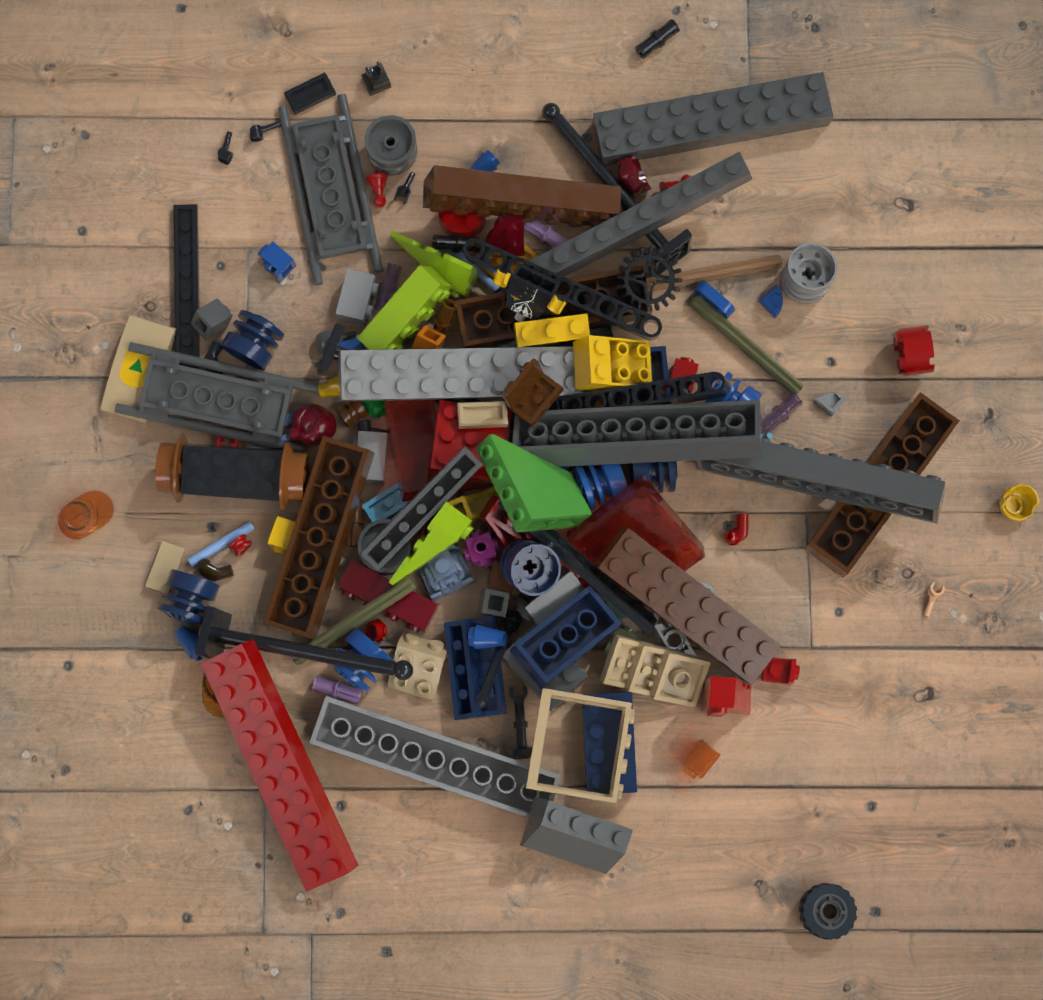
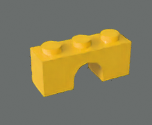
(551, 330)

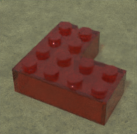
(411, 439)
(648, 516)

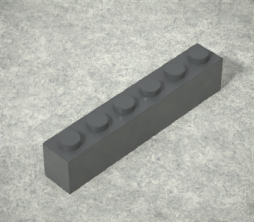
(421, 508)

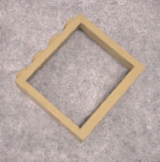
(623, 743)

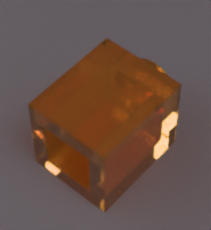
(700, 760)

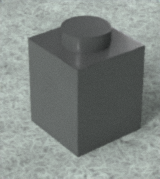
(211, 319)
(493, 603)

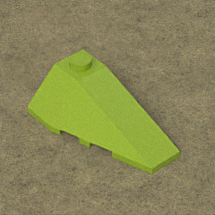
(456, 272)
(443, 532)

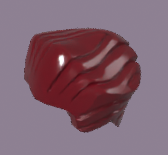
(632, 176)

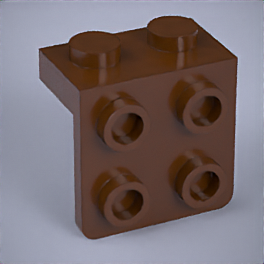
(531, 393)

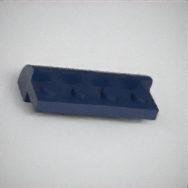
(469, 669)

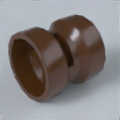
(350, 412)

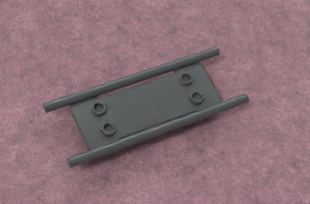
(329, 187)
(215, 397)

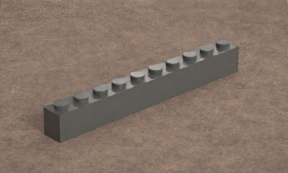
(646, 216)

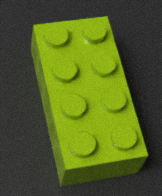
(406, 310)

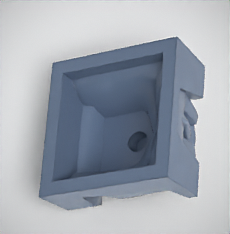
(446, 574)

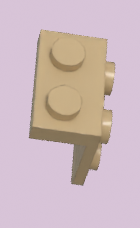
(427, 662)

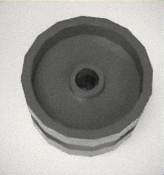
(391, 145)
(394, 563)

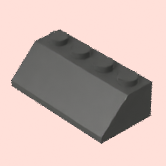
(575, 836)

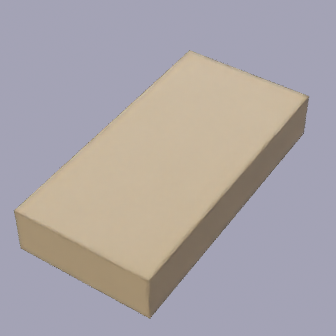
(482, 415)
(167, 558)

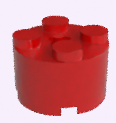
(466, 226)
(914, 349)

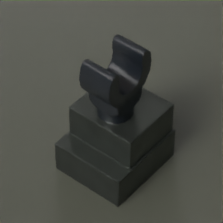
(376, 79)

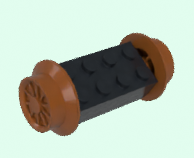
(231, 472)

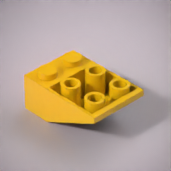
(610, 362)

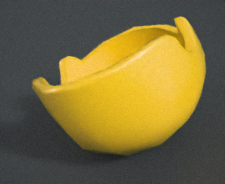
(1018, 502)

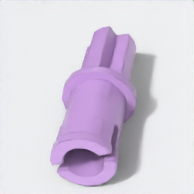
(545, 233)
(336, 689)

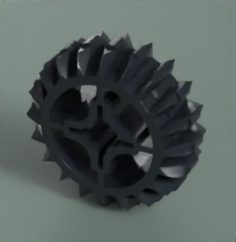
(648, 300)

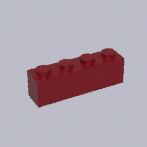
(369, 585)

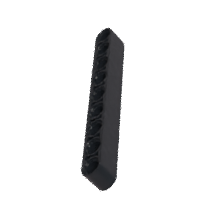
(575, 290)
(657, 391)

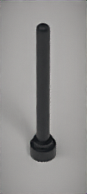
(509, 624)

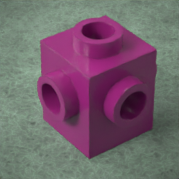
(480, 558)

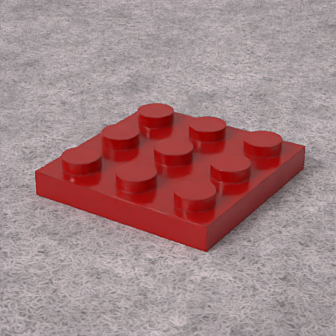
(451, 439)

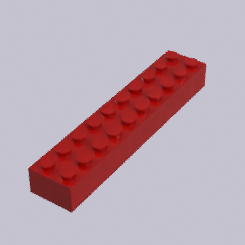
(279, 765)

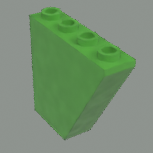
(532, 489)

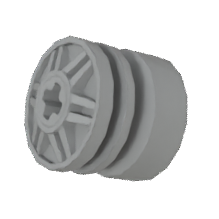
(818, 266)

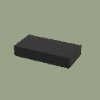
(310, 93)

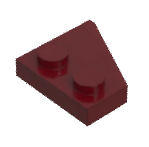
(507, 234)

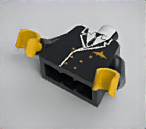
(529, 293)

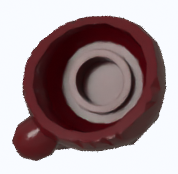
(311, 423)

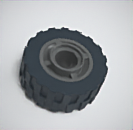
(843, 911)

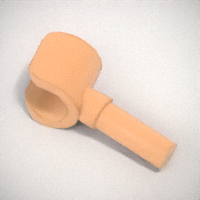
(932, 598)

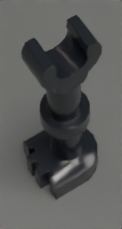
(520, 725)

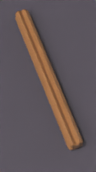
(722, 271)

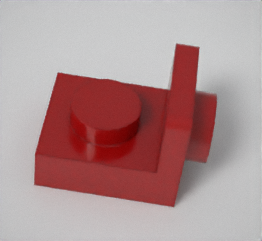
(781, 671)

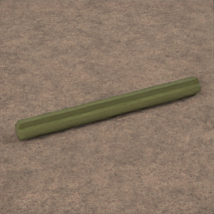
(746, 344)
(361, 615)

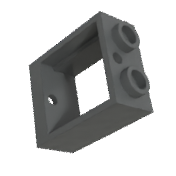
(539, 608)

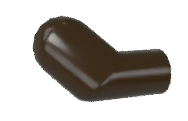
(213, 573)

